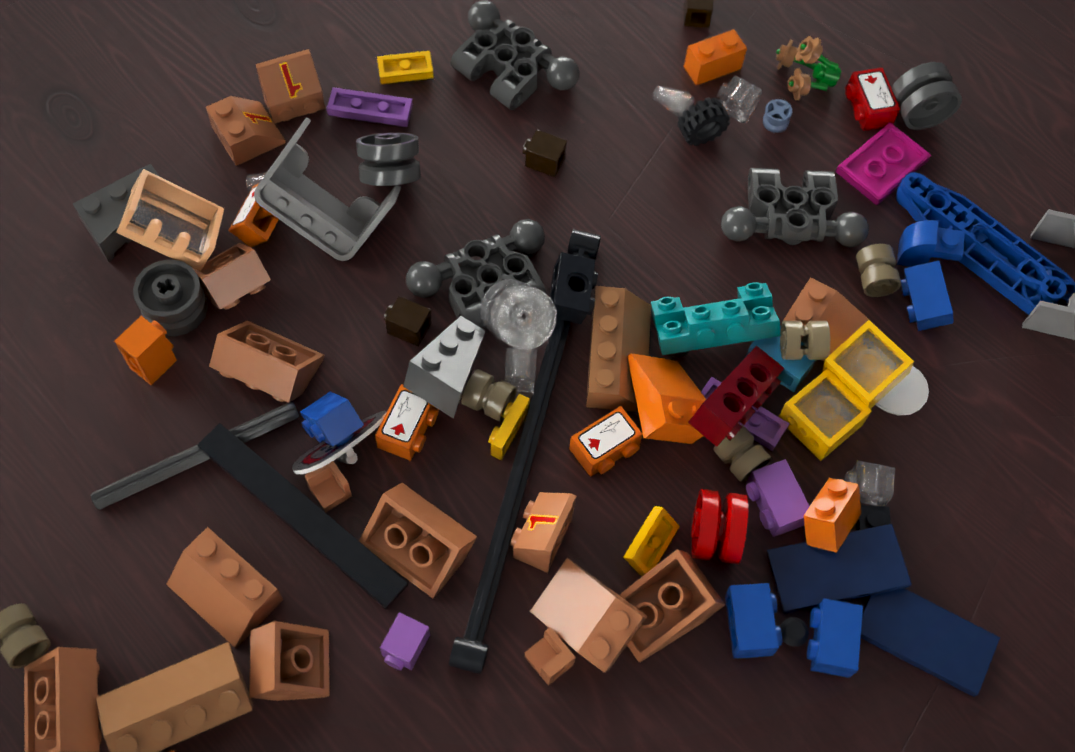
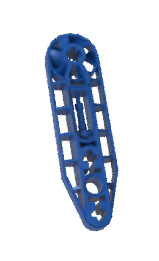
(989, 246)

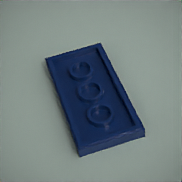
(862, 567)
(929, 638)

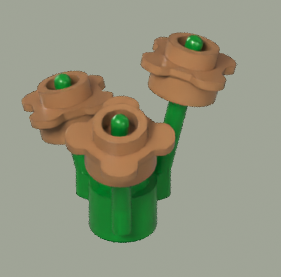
(806, 54)

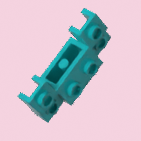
(715, 323)

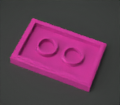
(882, 163)

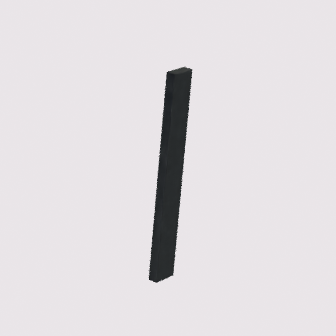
(303, 516)

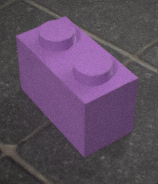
(778, 497)

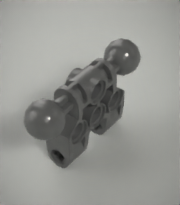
(512, 55)
(793, 211)
(468, 274)

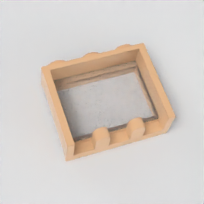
(171, 220)

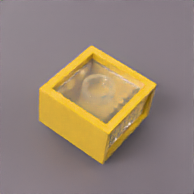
(869, 364)
(824, 414)

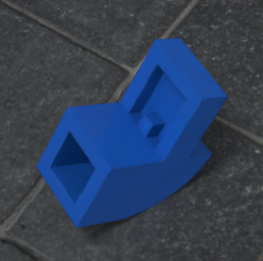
(926, 240)

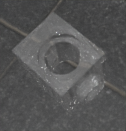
(739, 98)
(521, 369)
(874, 482)

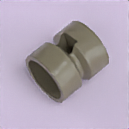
(877, 270)
(815, 340)
(487, 394)
(742, 454)
(21, 637)

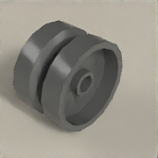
(926, 95)
(388, 159)
(171, 296)

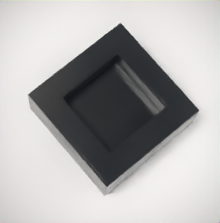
(873, 517)

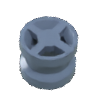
(779, 109)

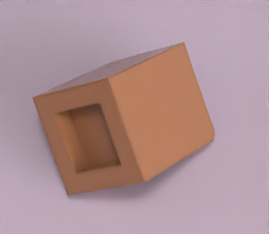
(328, 486)
(550, 657)

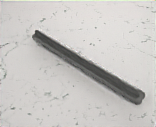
(189, 458)

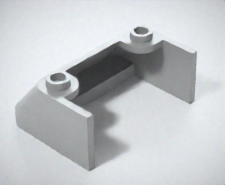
(313, 210)
(1050, 317)

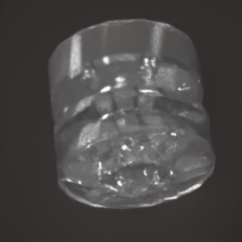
(503, 311)

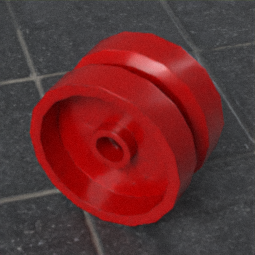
(719, 526)

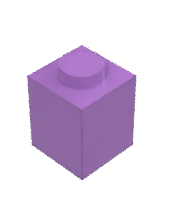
(404, 642)

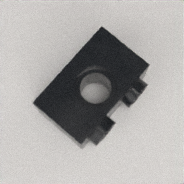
(580, 274)

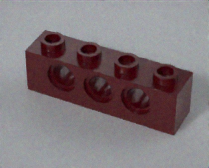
(736, 395)

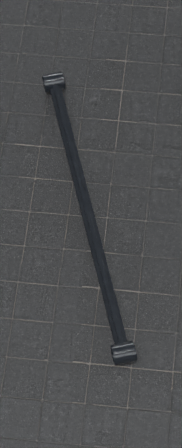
(471, 652)

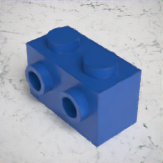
(928, 296)
(331, 419)
(752, 620)
(835, 638)

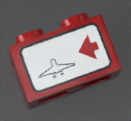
(872, 98)

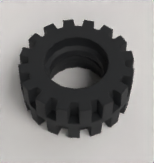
(703, 121)

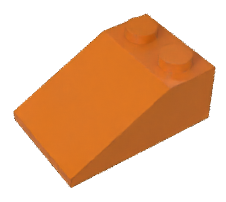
(664, 399)

